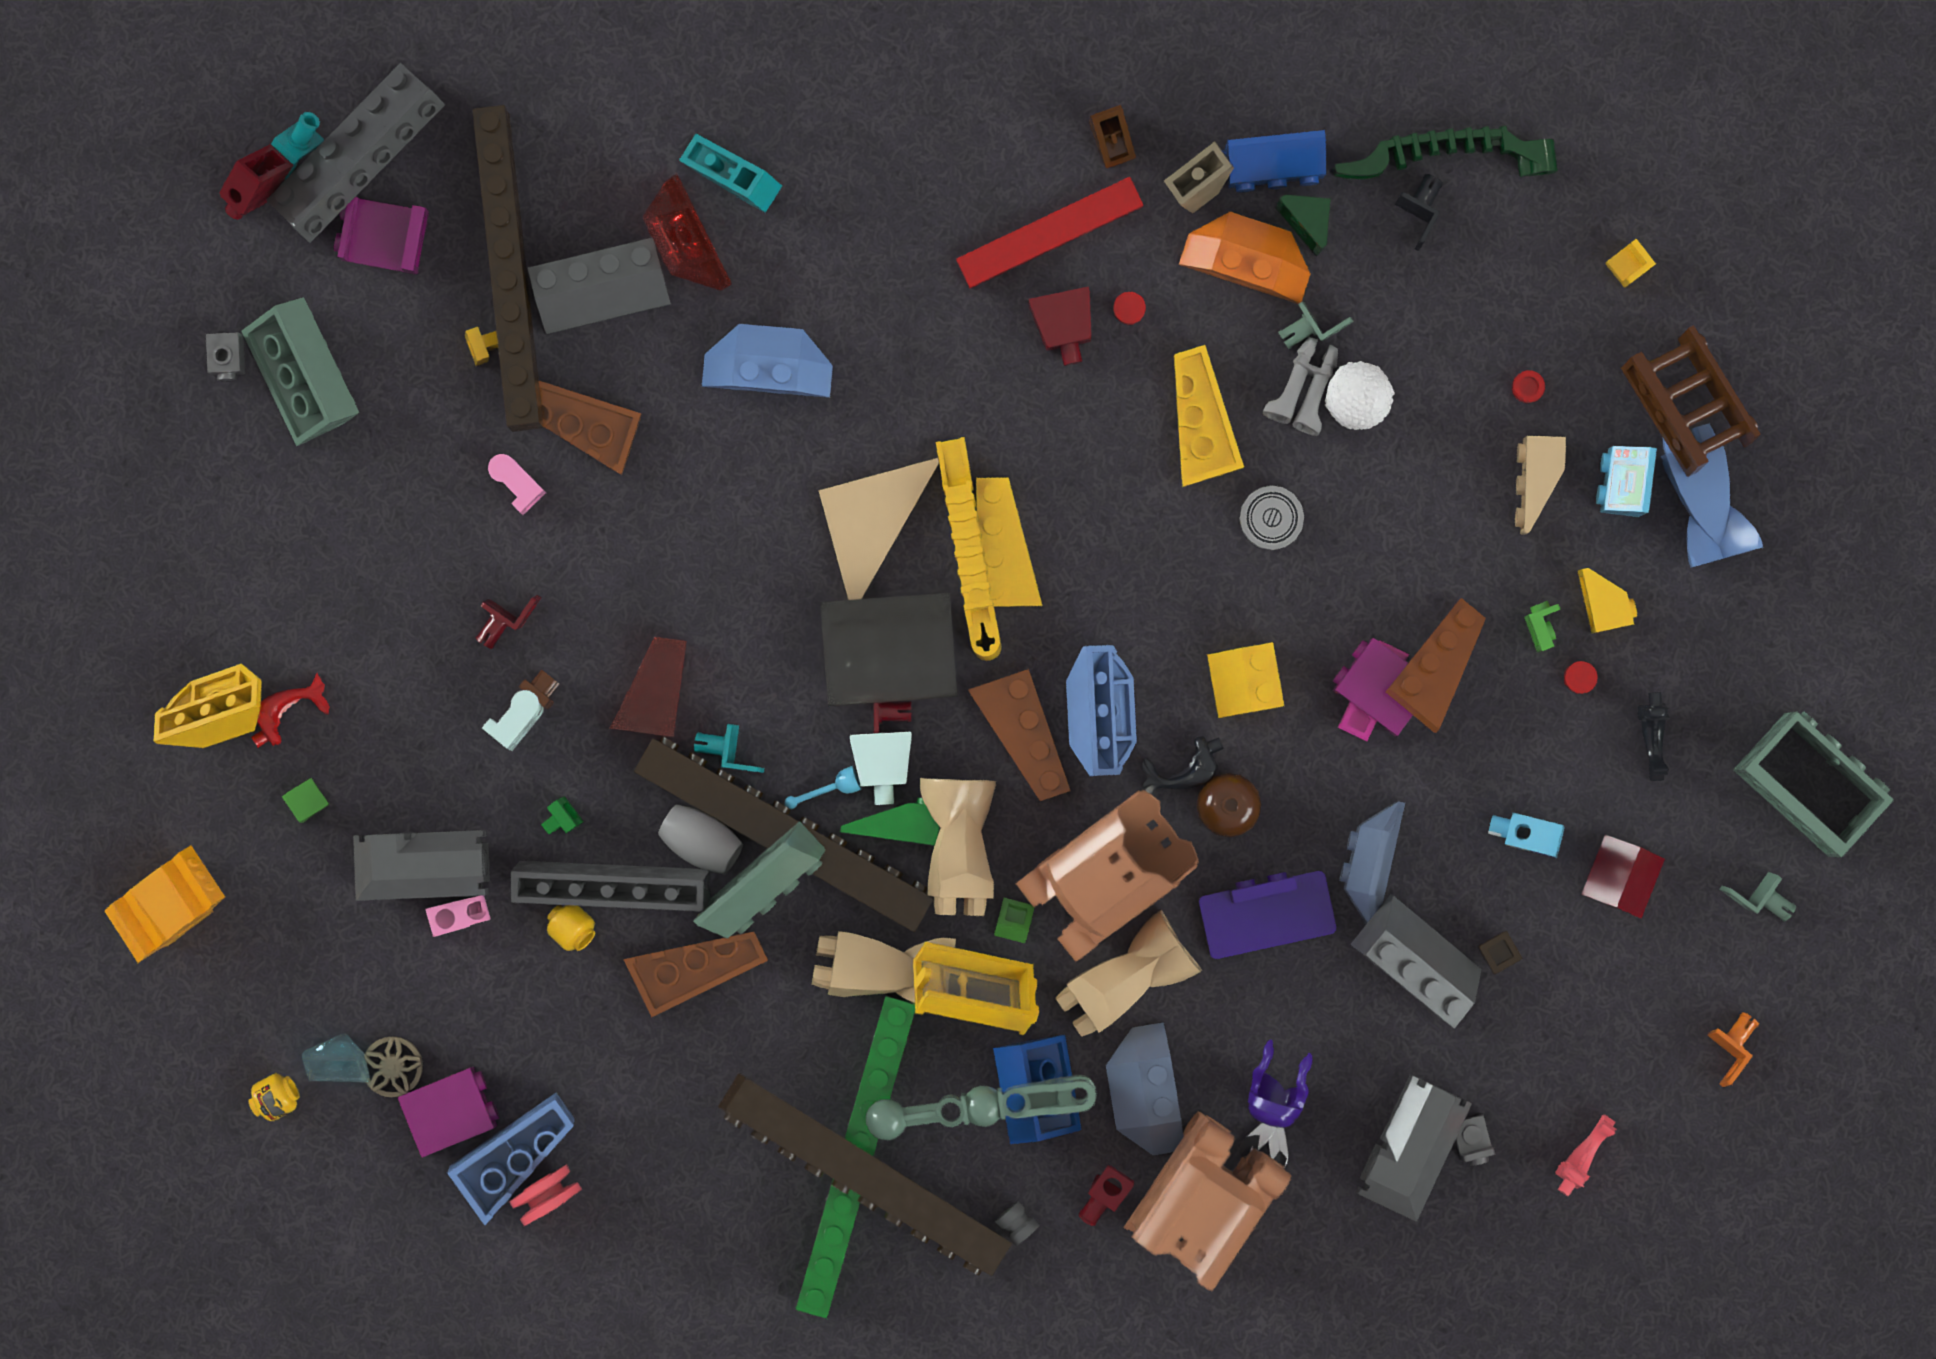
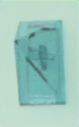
(336, 1061)

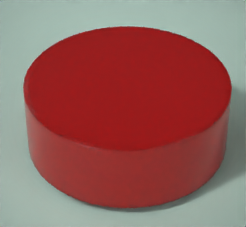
(1129, 308)
(1528, 386)
(1580, 677)

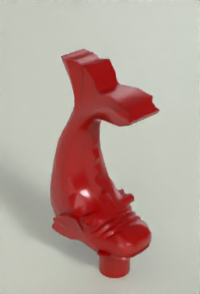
(278, 703)

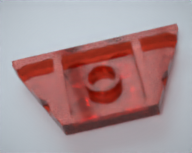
(682, 237)

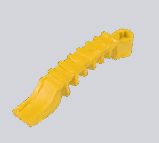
(968, 549)

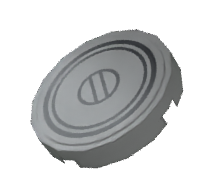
(1271, 517)

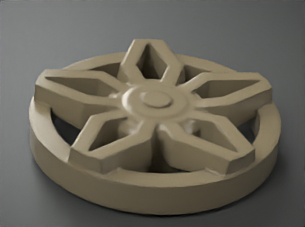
(393, 1066)

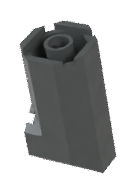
(421, 865)
(1413, 1148)

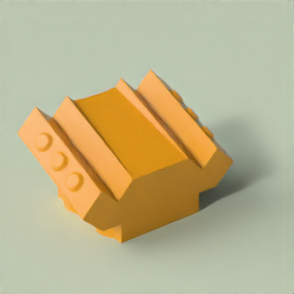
(165, 904)

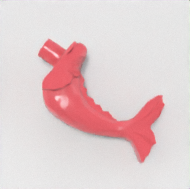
(1576, 1166)

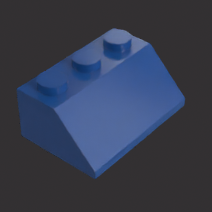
(1277, 160)
(1031, 1063)

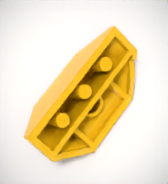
(211, 709)

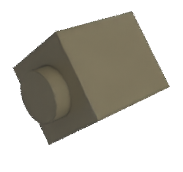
(1200, 178)

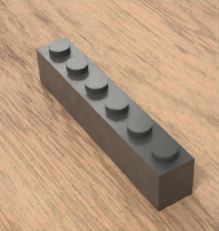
(610, 885)

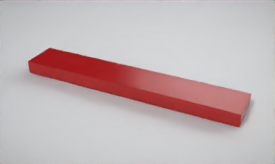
(1049, 232)

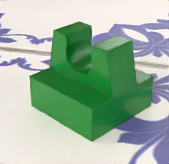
(562, 816)

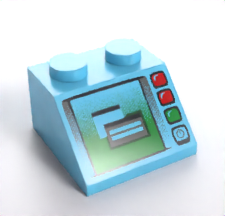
(1626, 480)

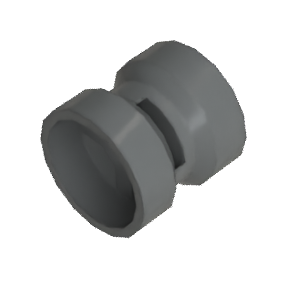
(1017, 1222)

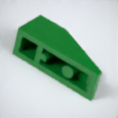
(904, 823)

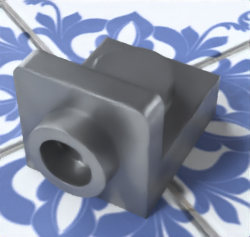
(1474, 1141)

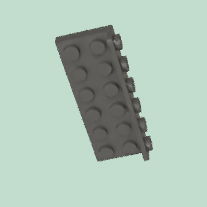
(355, 152)

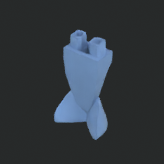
(1713, 526)

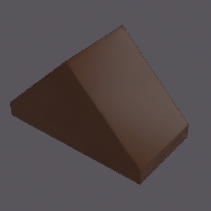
(1112, 136)

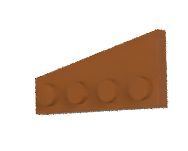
(590, 424)
(1436, 669)
(1021, 726)
(689, 970)

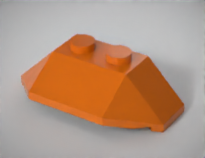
(1248, 255)

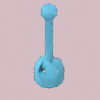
(846, 781)

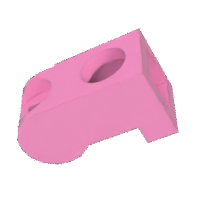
(509, 472)
(457, 915)

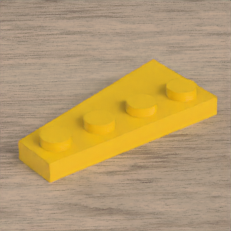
(1203, 423)
(1004, 546)

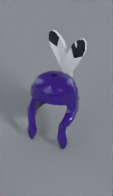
(1274, 1107)

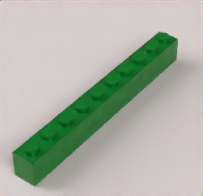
(841, 1207)

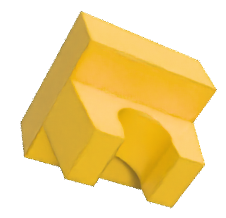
(480, 344)

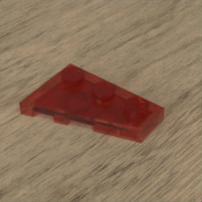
(655, 691)

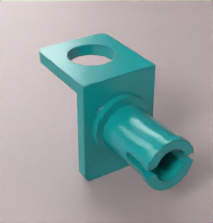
(299, 139)
(723, 746)

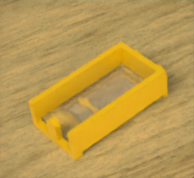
(975, 987)

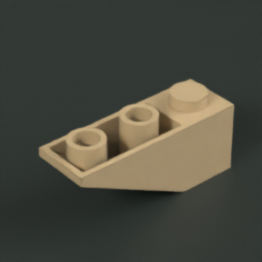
(1541, 469)

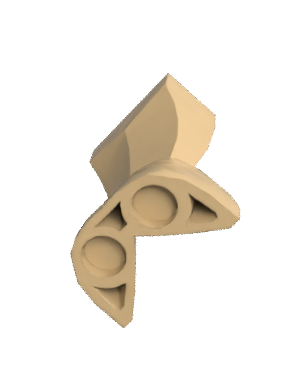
(959, 856)
(867, 966)
(1116, 984)

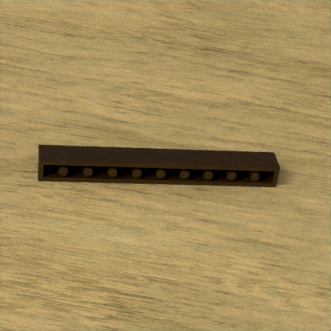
(508, 268)
(767, 823)
(863, 1174)

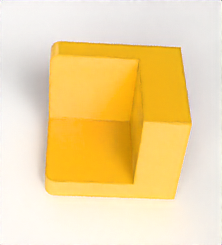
(1630, 263)

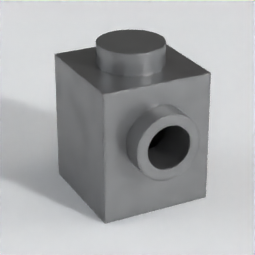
(225, 355)

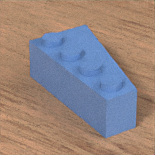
(510, 1156)

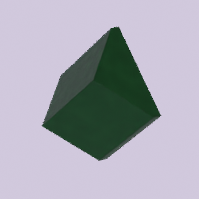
(1307, 218)

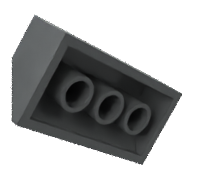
(599, 286)
(1420, 961)

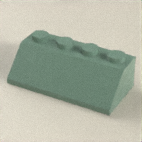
(300, 370)
(761, 882)

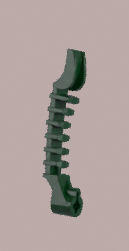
(1533, 156)

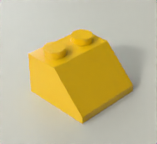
(1245, 680)

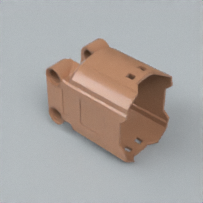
(1111, 872)
(1206, 1201)

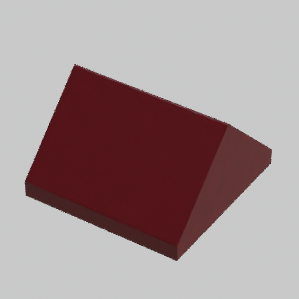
(1623, 876)

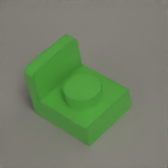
(1541, 631)

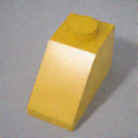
(1605, 602)

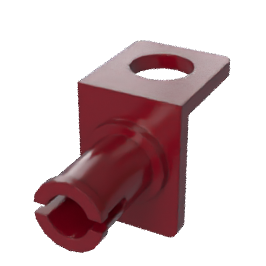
(501, 619)
(889, 712)
(1105, 1195)

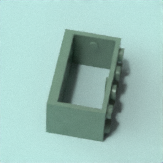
(1795, 811)

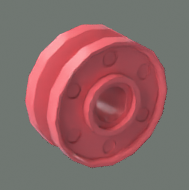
(545, 1195)

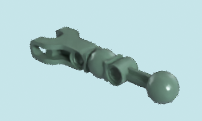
(983, 1106)

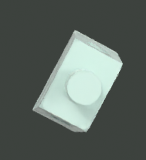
(882, 762)

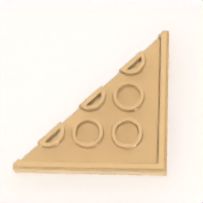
(868, 518)

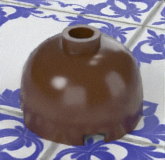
(1229, 805)

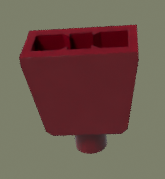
(246, 190)
(1064, 322)

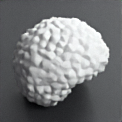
(1359, 395)

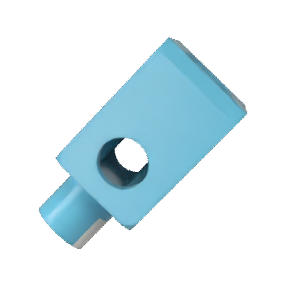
(1544, 835)

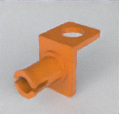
(1733, 1043)

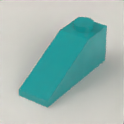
(731, 172)

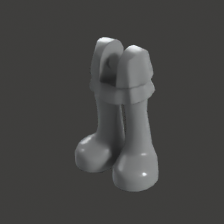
(1284, 407)

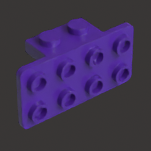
(1267, 913)

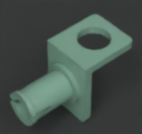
(1307, 326)
(1764, 896)

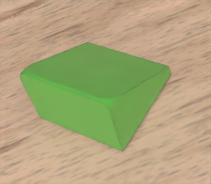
(305, 800)
(1014, 920)

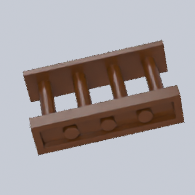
(1666, 417)

